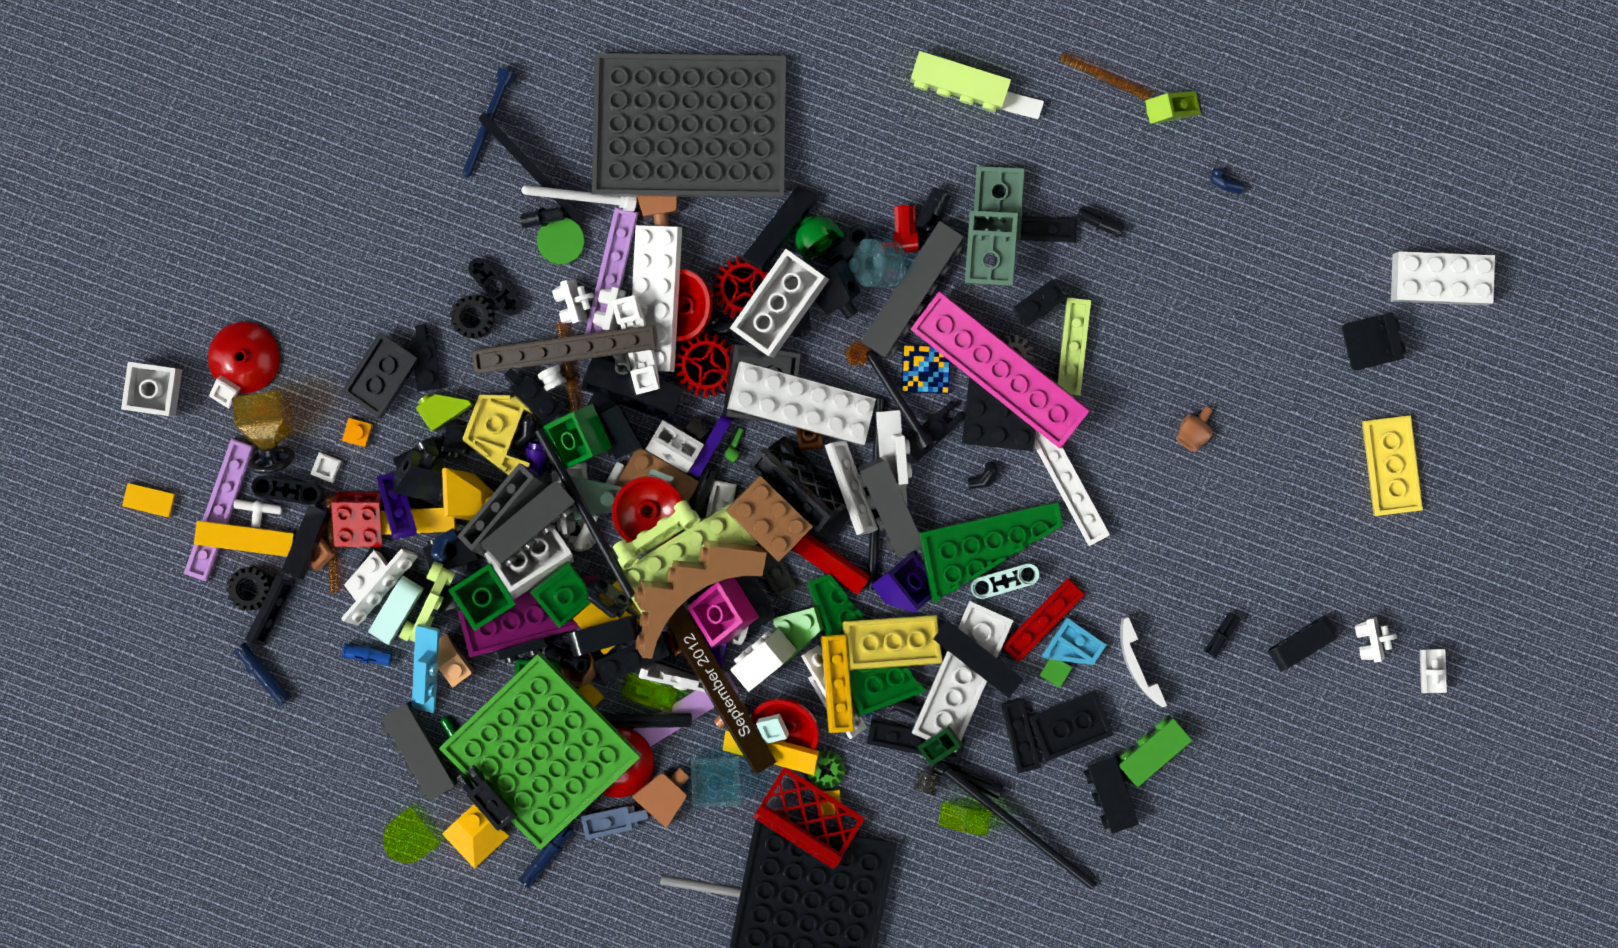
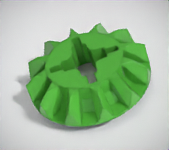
(837, 768)

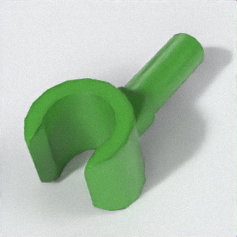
(731, 453)

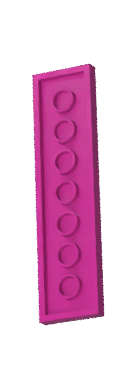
(1000, 369)

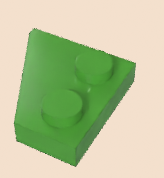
(800, 627)

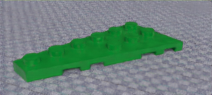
(973, 547)
(869, 687)

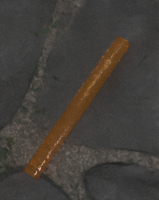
(1104, 76)
(569, 373)
(333, 562)

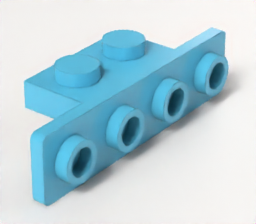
(425, 668)

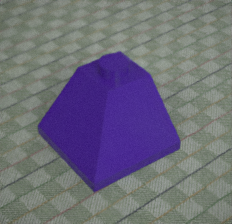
(905, 584)

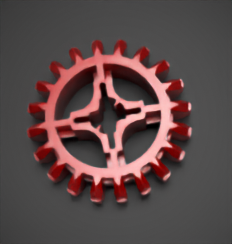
(728, 274)
(686, 358)

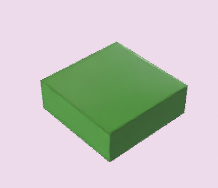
(1055, 672)

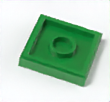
(562, 594)

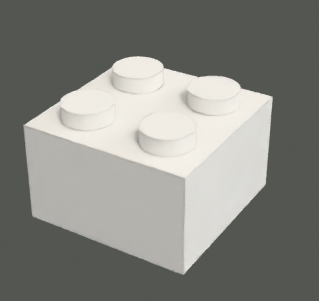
(151, 389)
(762, 658)

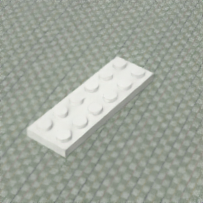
(657, 285)
(801, 403)
(956, 685)

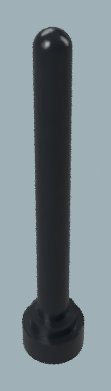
(924, 438)

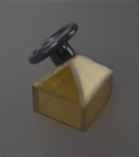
(265, 422)

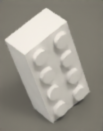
(1442, 278)
(779, 303)

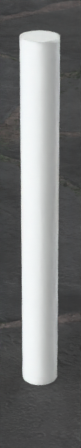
(584, 533)

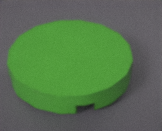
(561, 241)

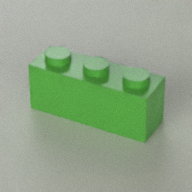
(1153, 751)

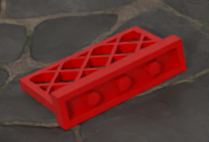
(798, 835)

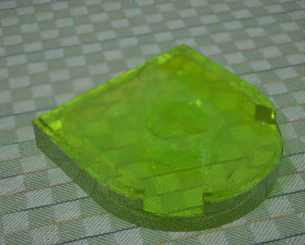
(408, 837)

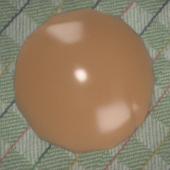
(584, 678)

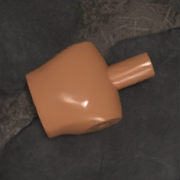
(1194, 430)

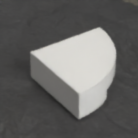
(738, 639)

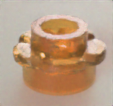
(851, 358)

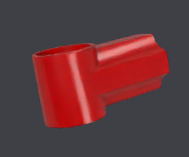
(905, 228)

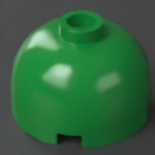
(816, 236)

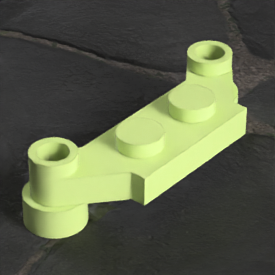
(683, 518)
(441, 577)

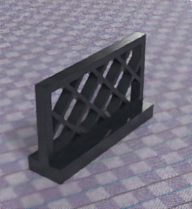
(788, 483)

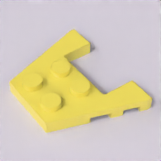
(494, 428)

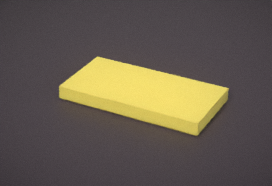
(1392, 465)
(892, 642)

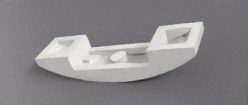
(643, 363)
(1127, 636)

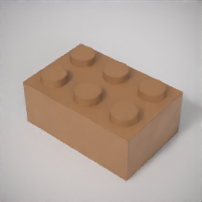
(768, 518)

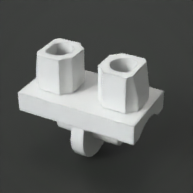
(575, 299)
(608, 319)
(1375, 650)
(1433, 671)

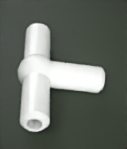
(257, 508)

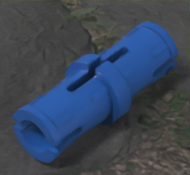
(367, 654)

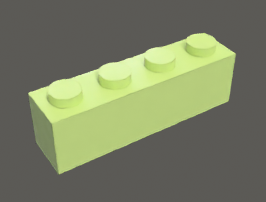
(960, 81)

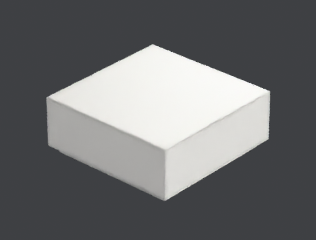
(224, 391)
(326, 467)

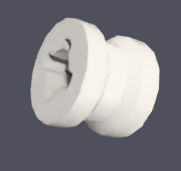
(552, 378)

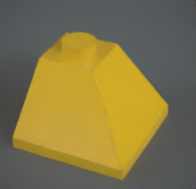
(463, 494)
(474, 836)

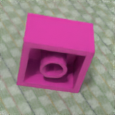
(722, 611)

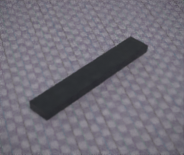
(528, 165)

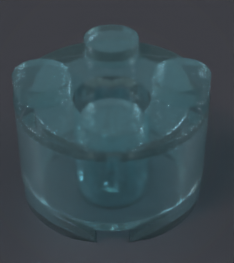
(878, 263)

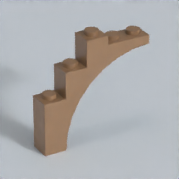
(685, 579)

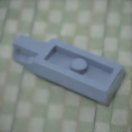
(612, 821)

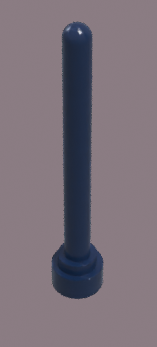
(504, 79)

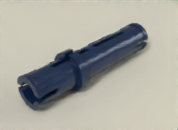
(259, 671)
(544, 857)

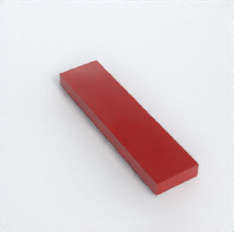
(831, 563)
(1043, 620)

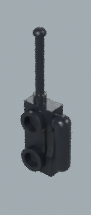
(610, 599)

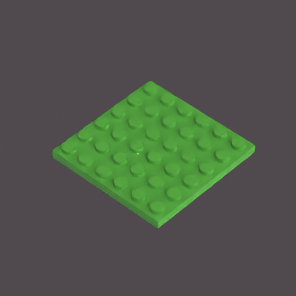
(542, 749)

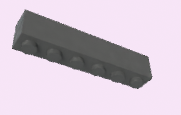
(912, 289)

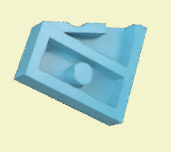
(1073, 645)

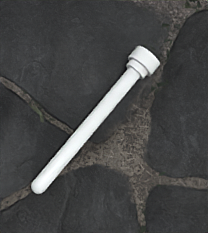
(628, 203)

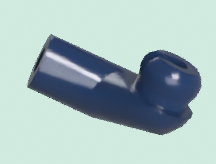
(1225, 184)
(440, 544)

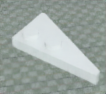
(671, 676)

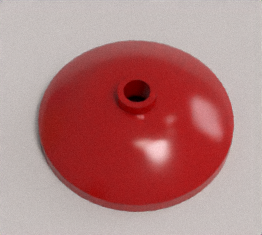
(696, 292)
(260, 356)
(634, 496)
(803, 727)
(639, 773)

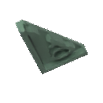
(596, 495)

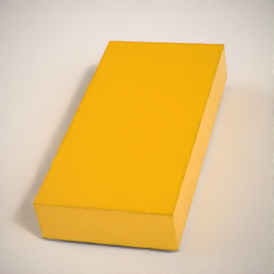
(148, 500)

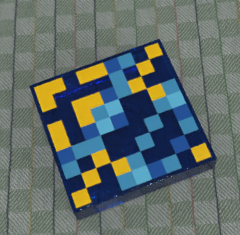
(924, 370)

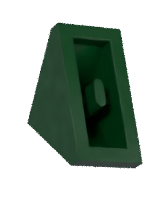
(940, 745)

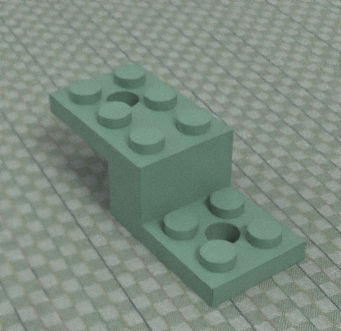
(995, 226)

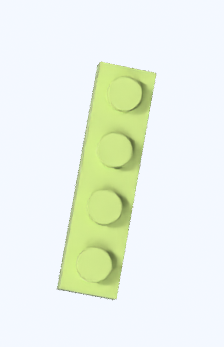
(1073, 345)

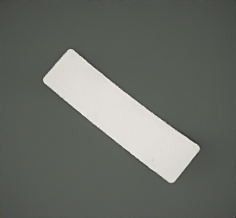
(1022, 105)

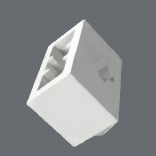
(674, 446)

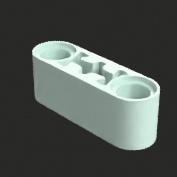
(1011, 584)
(396, 610)

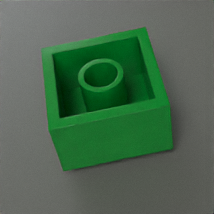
(578, 436)
(481, 597)

